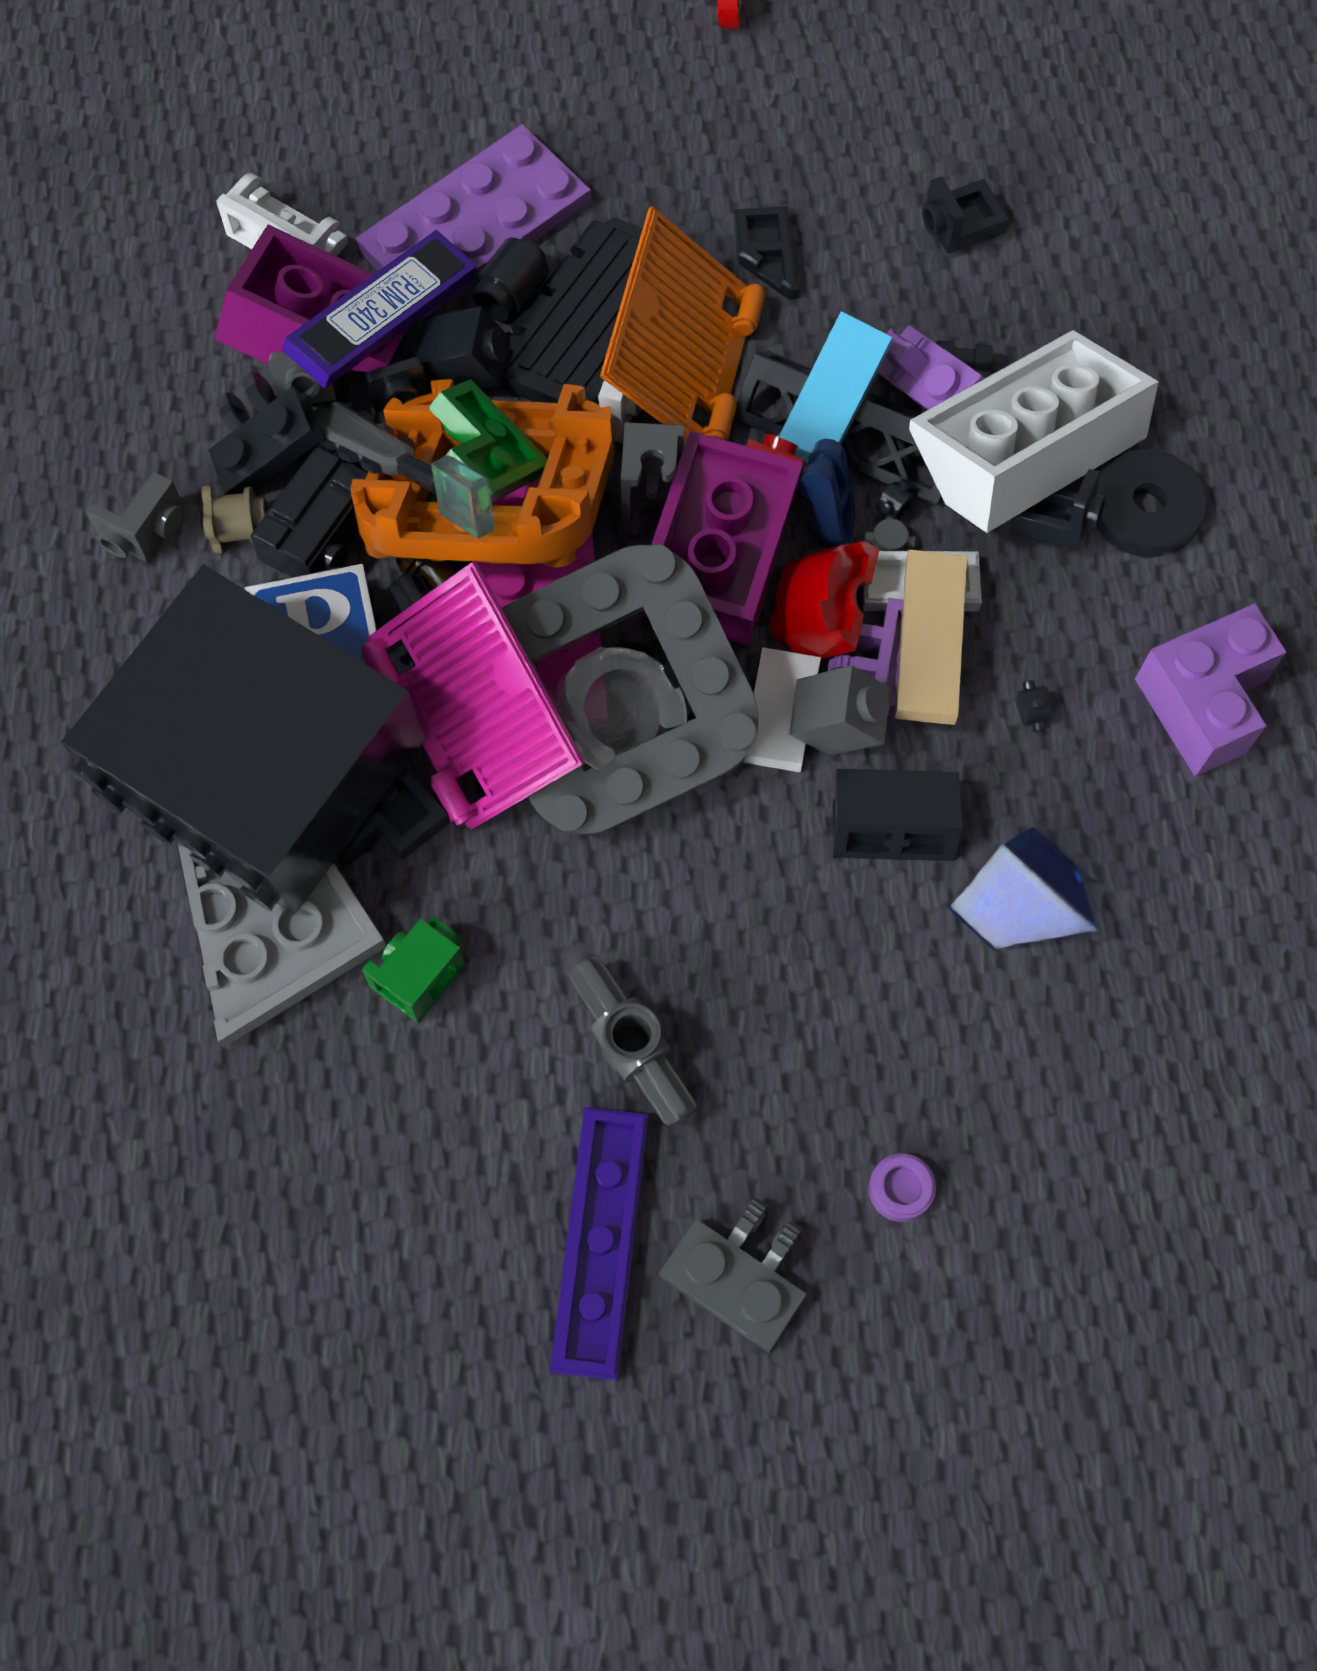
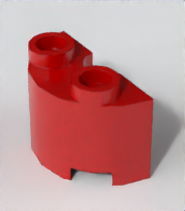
(818, 600)

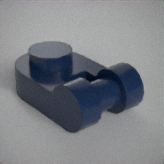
(829, 488)

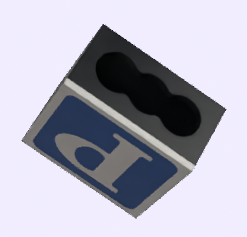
(329, 603)

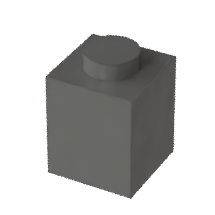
(840, 711)

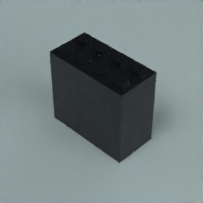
(245, 740)

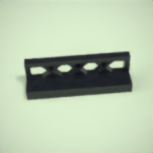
(874, 412)

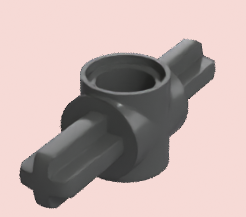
(646, 1067)

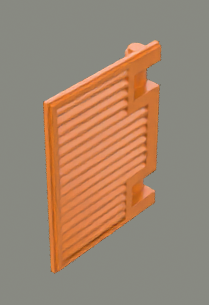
(673, 336)

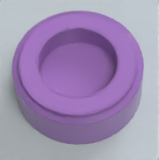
(901, 1187)

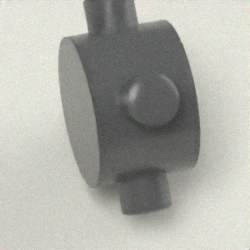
(890, 536)

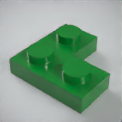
(488, 439)

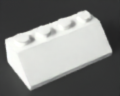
(1033, 428)

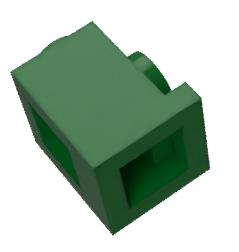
(417, 967)

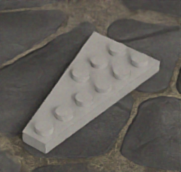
(272, 959)

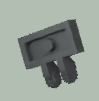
(734, 1283)

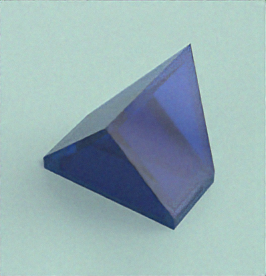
(1025, 895)

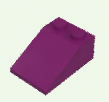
(282, 289)
(728, 524)

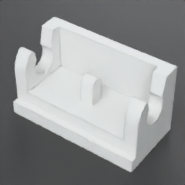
(247, 218)

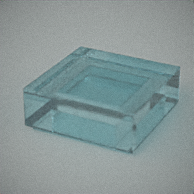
(463, 496)

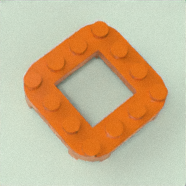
(544, 530)

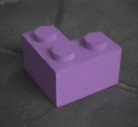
(1202, 682)

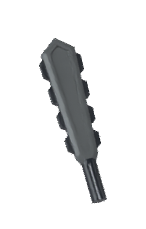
(373, 444)

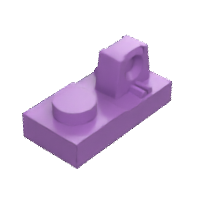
(924, 369)

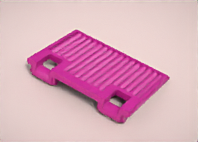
(475, 698)

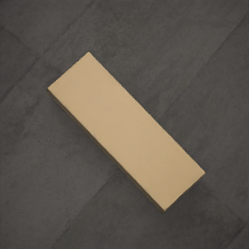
(931, 637)

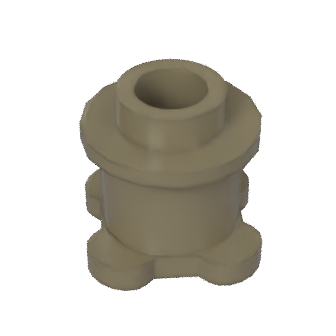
(231, 516)

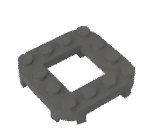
(700, 656)

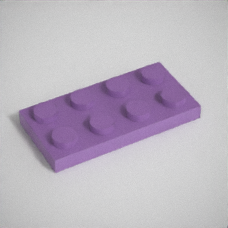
(499, 194)

